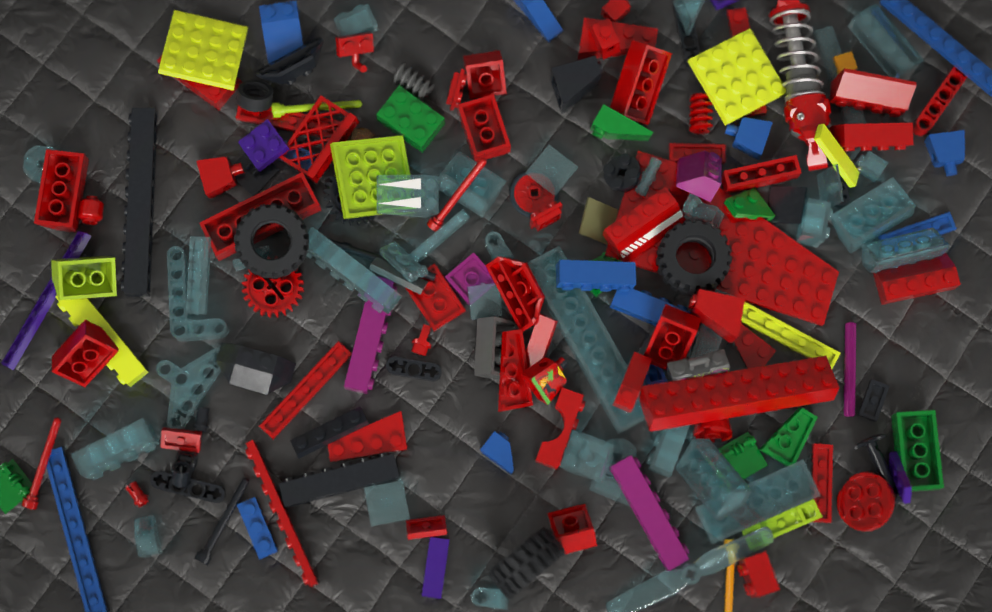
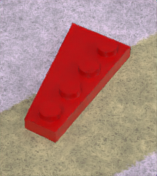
(513, 388)
(371, 440)

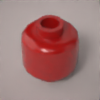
(90, 210)

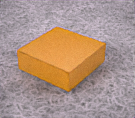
(845, 61)

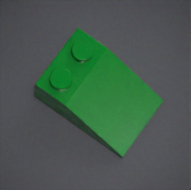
(614, 125)

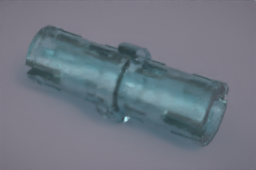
(648, 176)

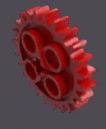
(260, 297)

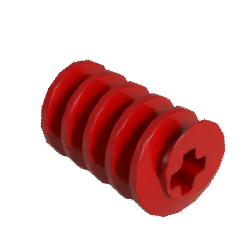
(699, 113)

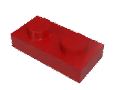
(181, 439)
(426, 527)

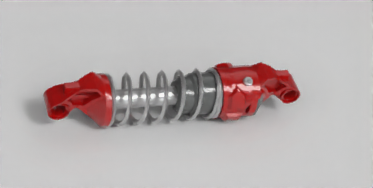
(805, 102)

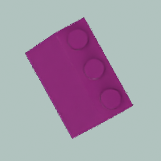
(700, 174)

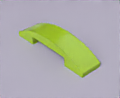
(789, 519)

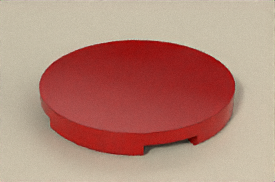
(865, 501)

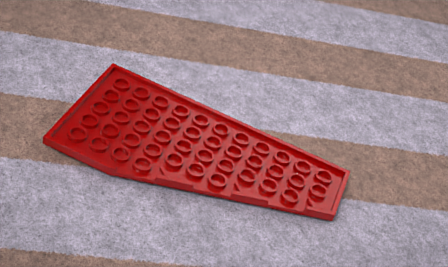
(765, 263)

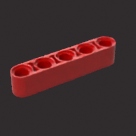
(937, 102)

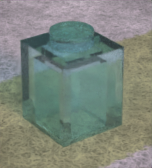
(871, 166)

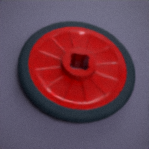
(521, 195)

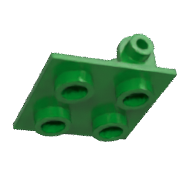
(744, 455)
(13, 485)

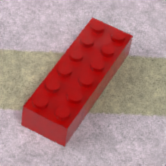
(293, 193)

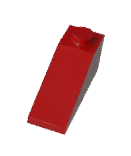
(632, 382)

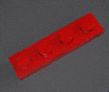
(822, 475)

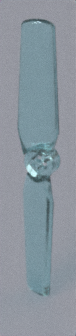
(671, 582)

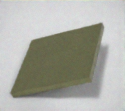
(596, 218)

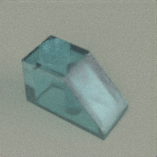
(147, 537)

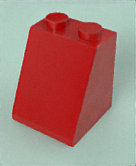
(718, 312)

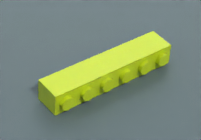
(124, 362)

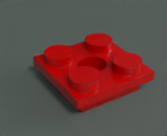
(457, 84)
(543, 219)

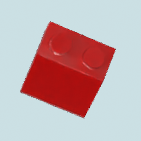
(485, 74)
(573, 528)

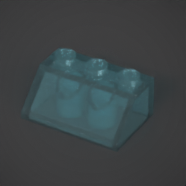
(482, 190)

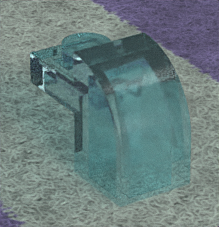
(696, 209)

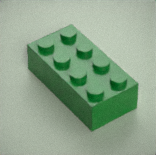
(918, 448)

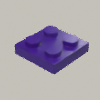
(263, 145)

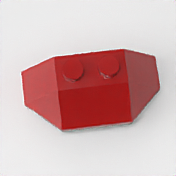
(517, 289)

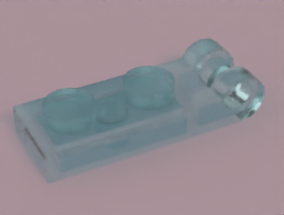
(403, 262)

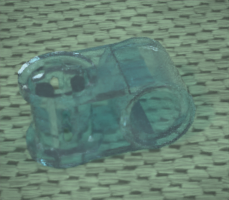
(499, 249)
(493, 598)

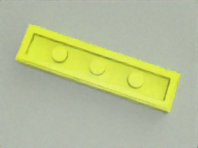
(836, 155)

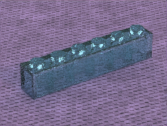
(352, 272)

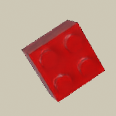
(757, 575)

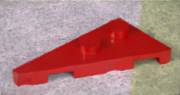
(752, 348)

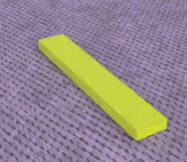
(787, 334)

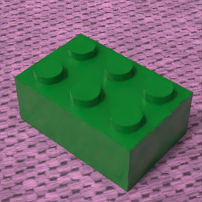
(411, 118)

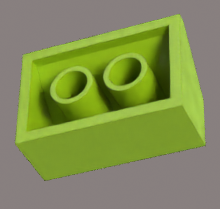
(84, 277)

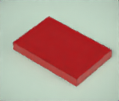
(437, 301)

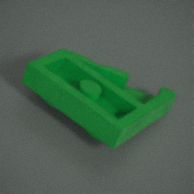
(749, 205)

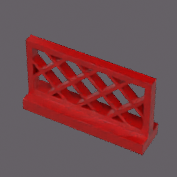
(323, 158)

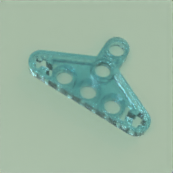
(184, 392)

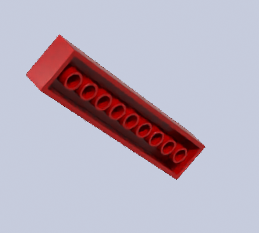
(738, 393)

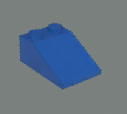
(281, 28)

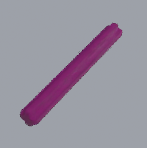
(850, 369)

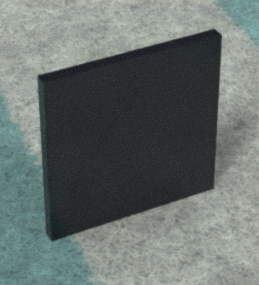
(252, 179)
(787, 204)

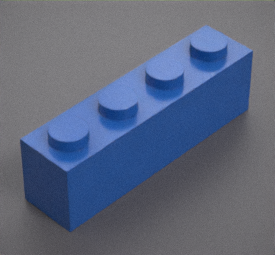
(595, 275)
(641, 305)

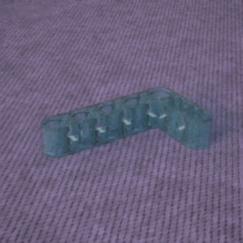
(177, 303)

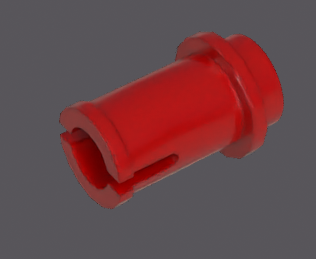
(137, 494)

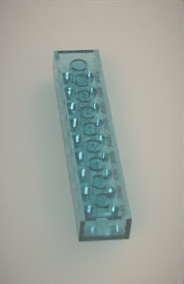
(586, 339)

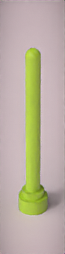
(279, 109)

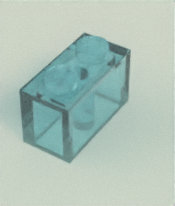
(356, 21)

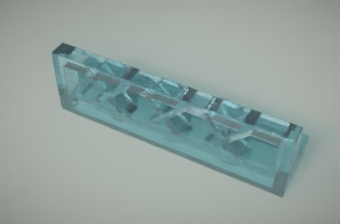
(198, 275)

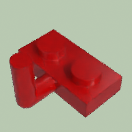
(355, 45)

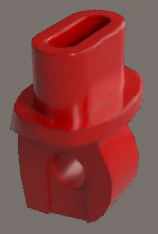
(420, 344)

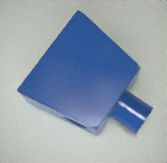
(750, 136)
(946, 150)

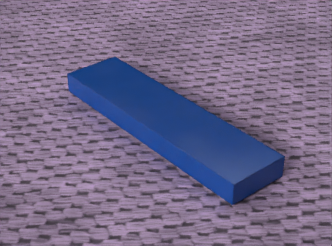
(941, 223)

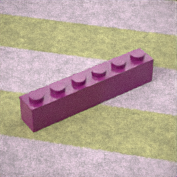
(367, 346)
(649, 513)

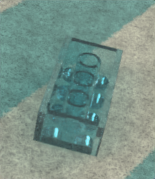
(115, 449)

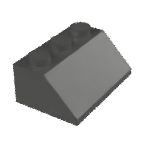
(489, 345)

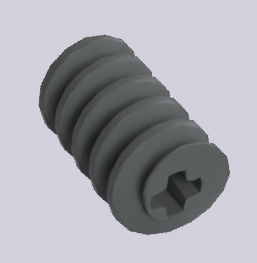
(412, 82)

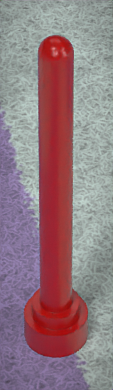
(437, 221)
(31, 500)

